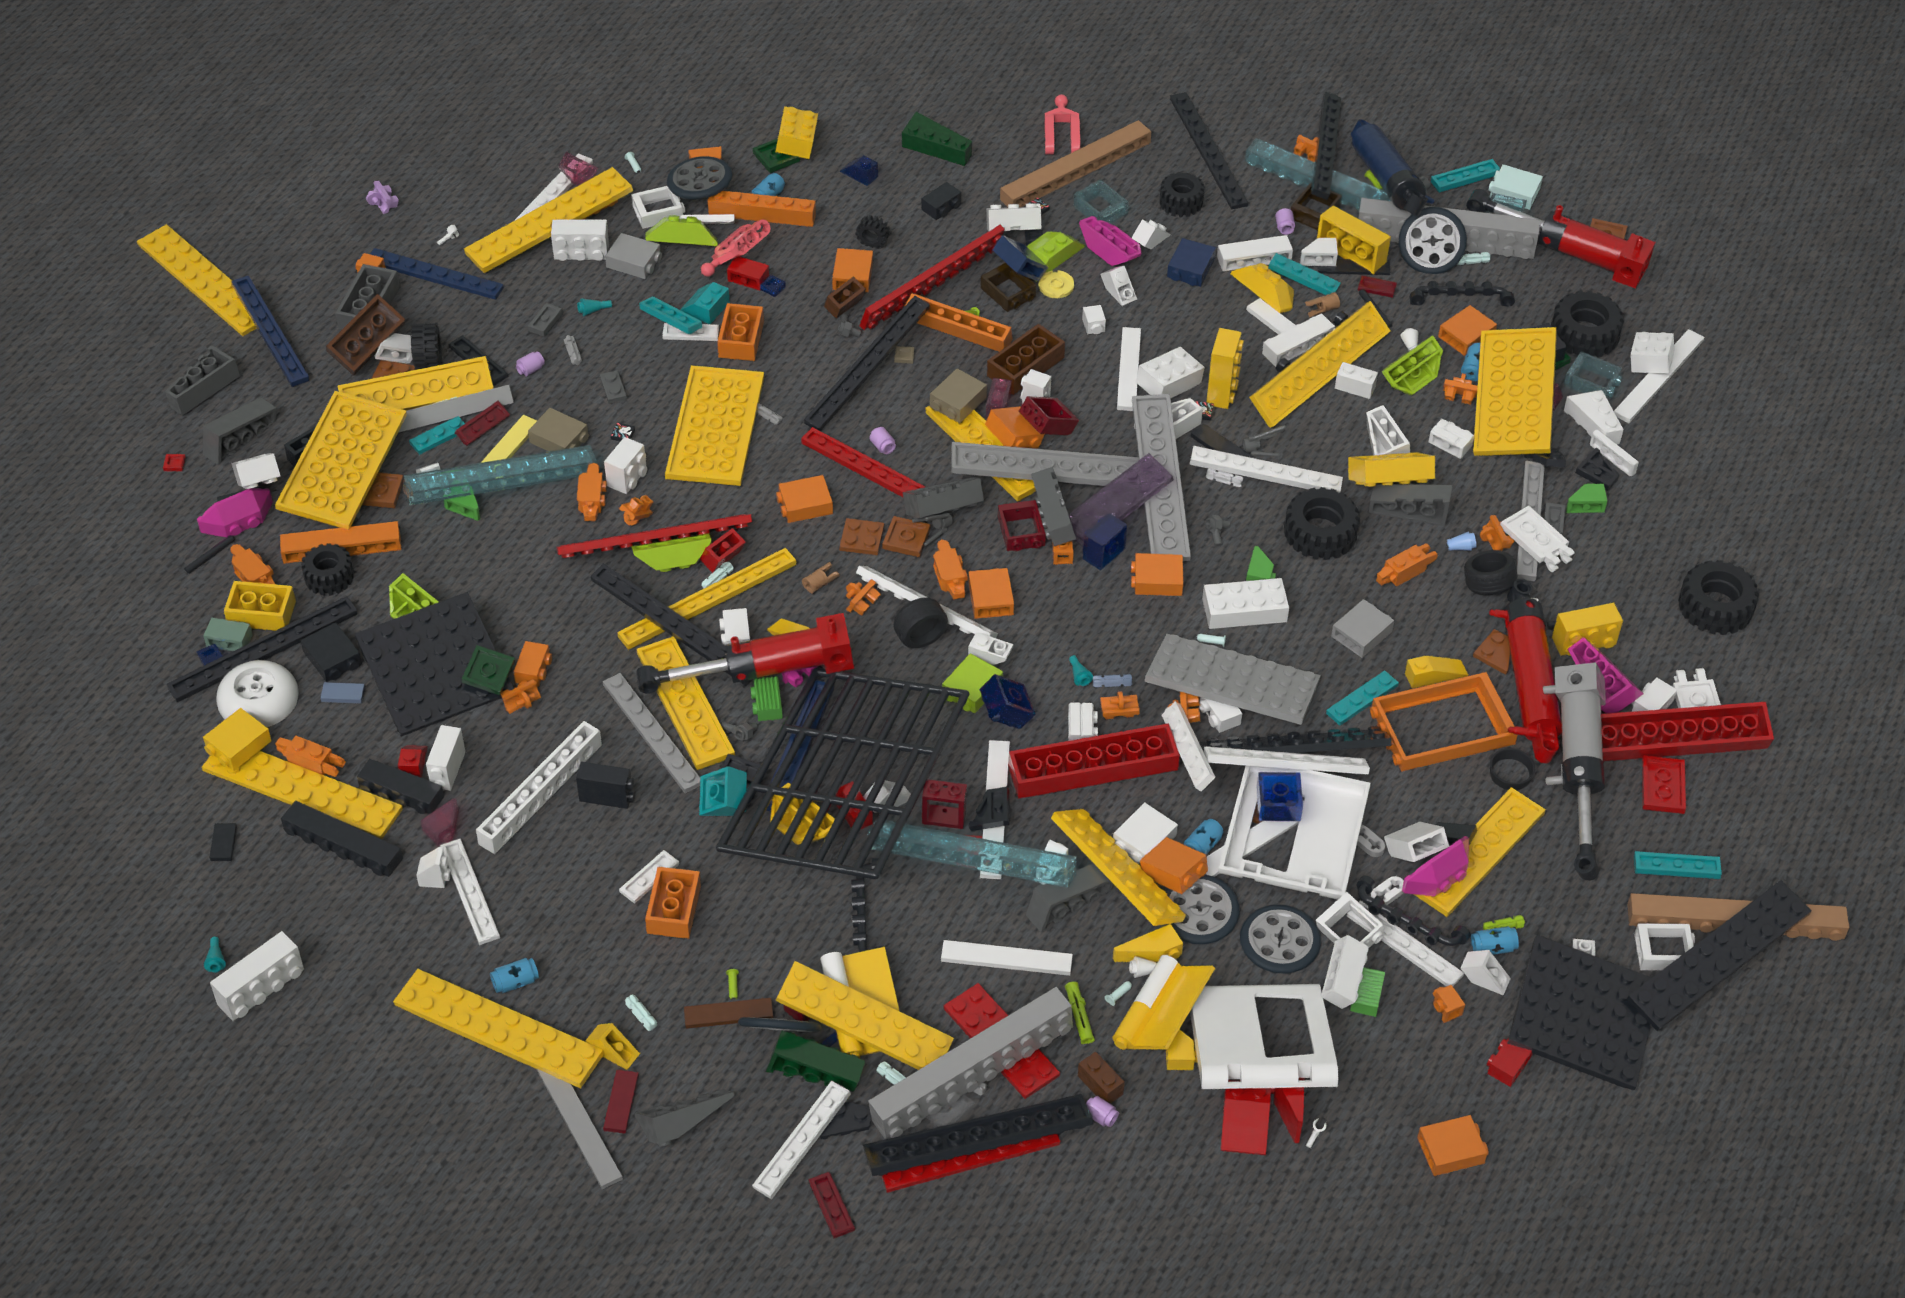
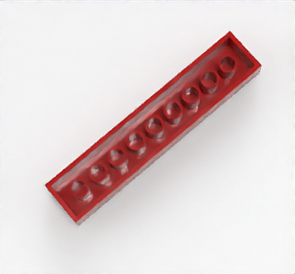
(1686, 731)

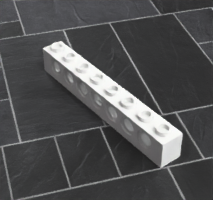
(538, 787)

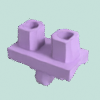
(382, 197)

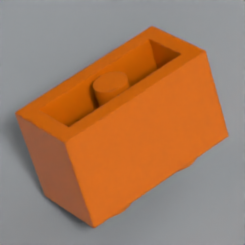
(532, 662)

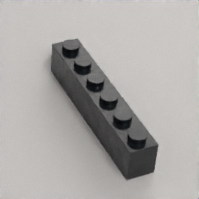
(342, 839)

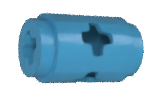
(769, 184)
(1471, 362)
(1201, 836)
(1505, 936)
(503, 977)

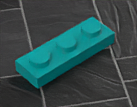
(436, 435)

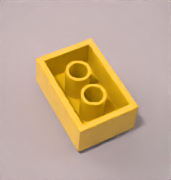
(796, 132)
(260, 605)
(1596, 624)

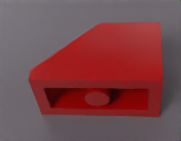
(412, 759)

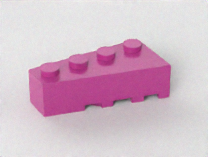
(1618, 687)

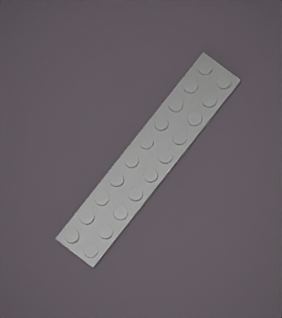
(1022, 462)
(1166, 508)

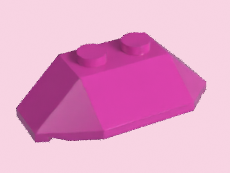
(1109, 241)
(236, 513)
(1440, 871)

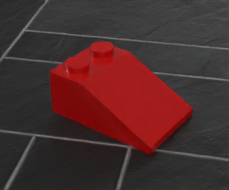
(1290, 1107)
(1245, 1120)

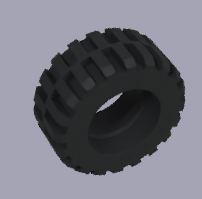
(1592, 309)
(1316, 540)
(1716, 615)

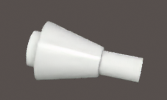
(1410, 338)
(1141, 966)

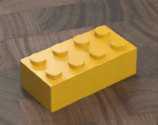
(1355, 238)
(1224, 368)
(1391, 468)

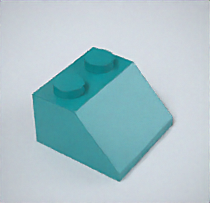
(707, 302)
(722, 791)

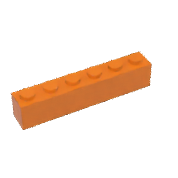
(763, 207)
(965, 325)
(356, 540)

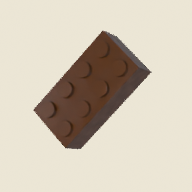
(364, 334)
(1034, 350)

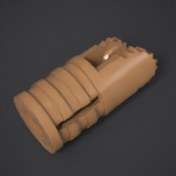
(1324, 304)
(818, 578)

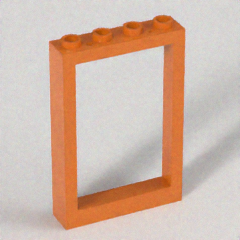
(1476, 683)

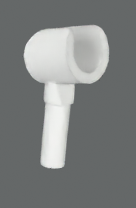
(451, 229)
(1315, 1133)

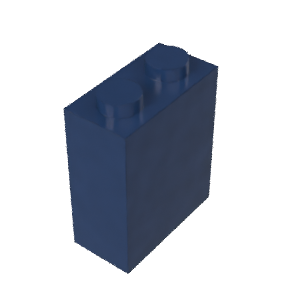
(1020, 258)
(1191, 262)

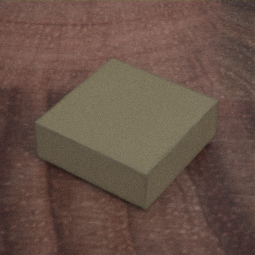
(904, 354)

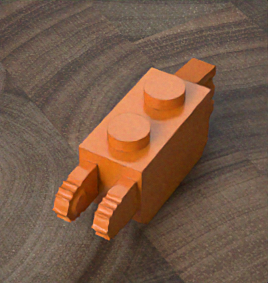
(590, 492)
(1406, 565)
(250, 566)
(949, 570)
(310, 755)

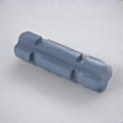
(1112, 680)

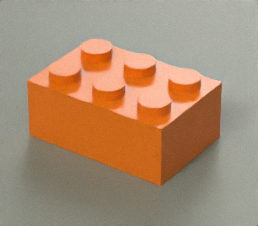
(740, 332)
(673, 902)

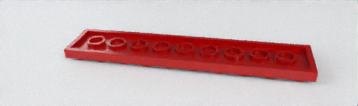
(934, 276)
(646, 537)

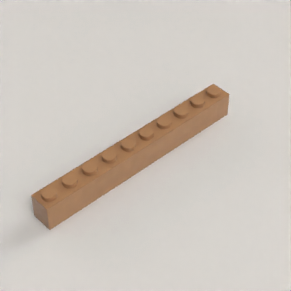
(1076, 165)
(1711, 913)

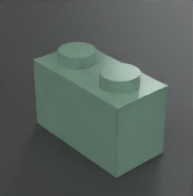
(227, 634)

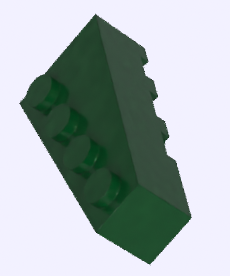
(936, 140)
(814, 1061)

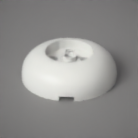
(243, 690)

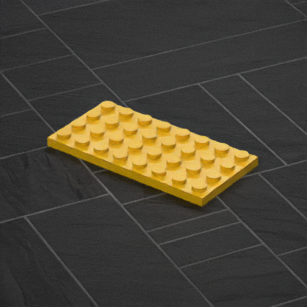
(1515, 391)
(715, 425)
(341, 460)

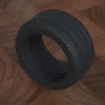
(1490, 572)
(920, 622)

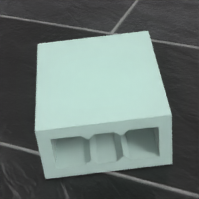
(1516, 184)

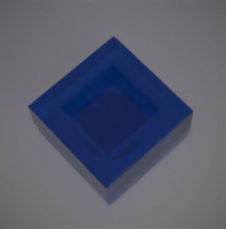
(773, 285)
(209, 654)

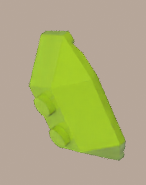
(681, 230)
(1055, 248)
(1415, 367)
(673, 553)
(407, 597)

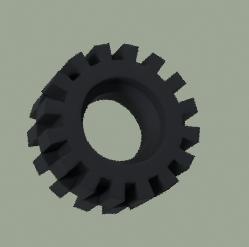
(876, 225)

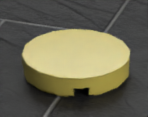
(1056, 284)

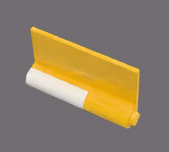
(868, 974)
(1162, 1005)

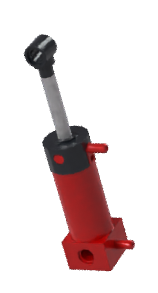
(1563, 234)
(768, 656)

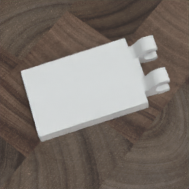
(1538, 538)
(1695, 693)

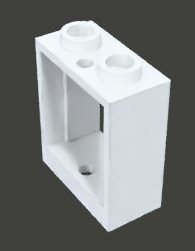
(649, 219)
(1339, 909)
(1659, 962)

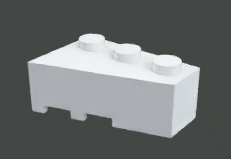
(1014, 217)
(1594, 413)
(1185, 416)
(1385, 434)

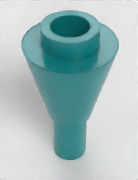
(589, 306)
(1081, 674)
(214, 960)

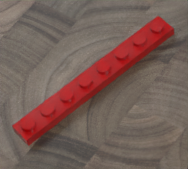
(858, 462)
(924, 1173)

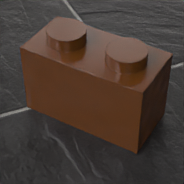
(844, 297)
(1100, 1078)

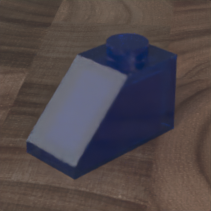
(862, 170)

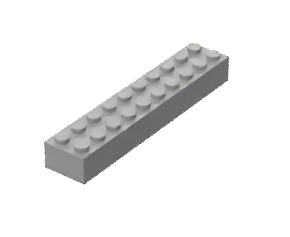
(1484, 231)
(971, 1064)

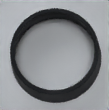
(1515, 754)

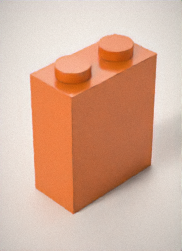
(852, 263)
(1465, 329)
(1013, 428)
(804, 499)
(1157, 574)
(991, 593)
(1174, 865)
(1452, 1145)

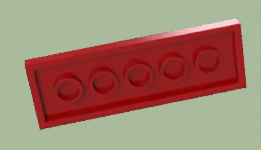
(976, 1012)

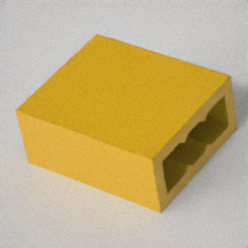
(236, 739)

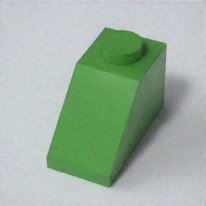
(1588, 499)
(464, 505)
(1260, 566)

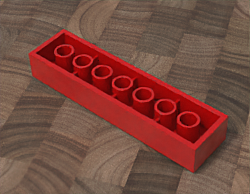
(1093, 760)

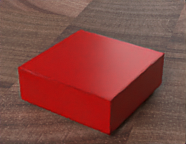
(174, 462)

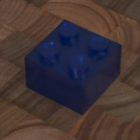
(1104, 541)
(1007, 701)
(1279, 796)

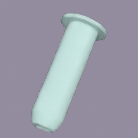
(630, 156)
(1211, 639)
(1119, 992)

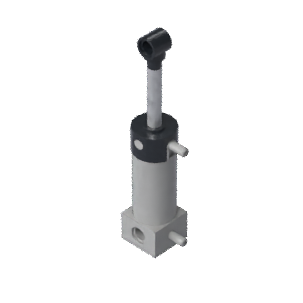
(1582, 771)

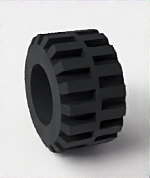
(1181, 194)
(426, 345)
(327, 580)

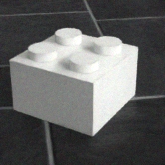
(1652, 352)
(625, 465)

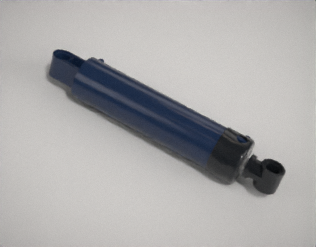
(1389, 168)

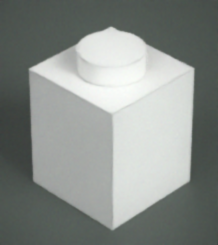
(1094, 319)

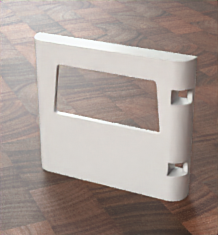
(1323, 839)
(1232, 1044)

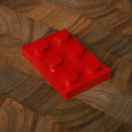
(1663, 784)

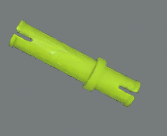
(1073, 992)

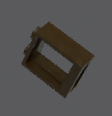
(1308, 216)
(1001, 274)

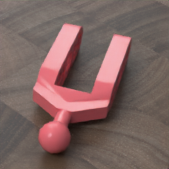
(1061, 114)
(738, 246)

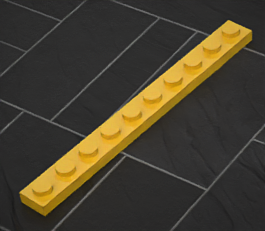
(712, 595)

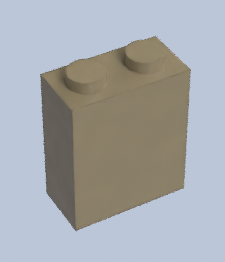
(958, 395)
(557, 431)

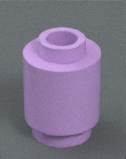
(1285, 221)
(530, 363)
(882, 440)
(1102, 1111)

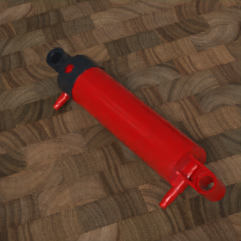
(1532, 670)

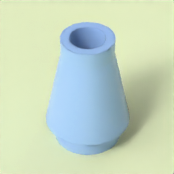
(1462, 542)

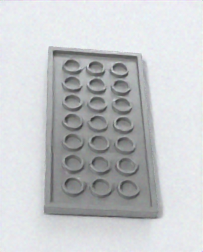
(1233, 678)

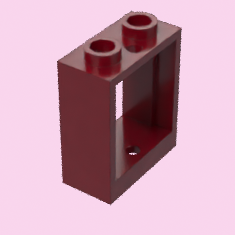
(1046, 415)
(1027, 510)
(935, 814)

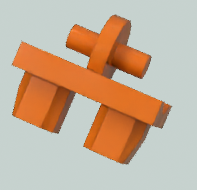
(1306, 146)
(1460, 386)
(636, 509)
(1495, 535)
(868, 592)
(520, 696)
(1187, 701)
(1119, 706)

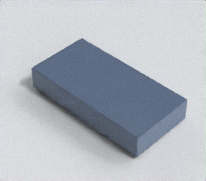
(342, 692)

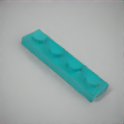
(1464, 175)
(1303, 275)
(670, 315)
(1362, 698)
(1677, 865)

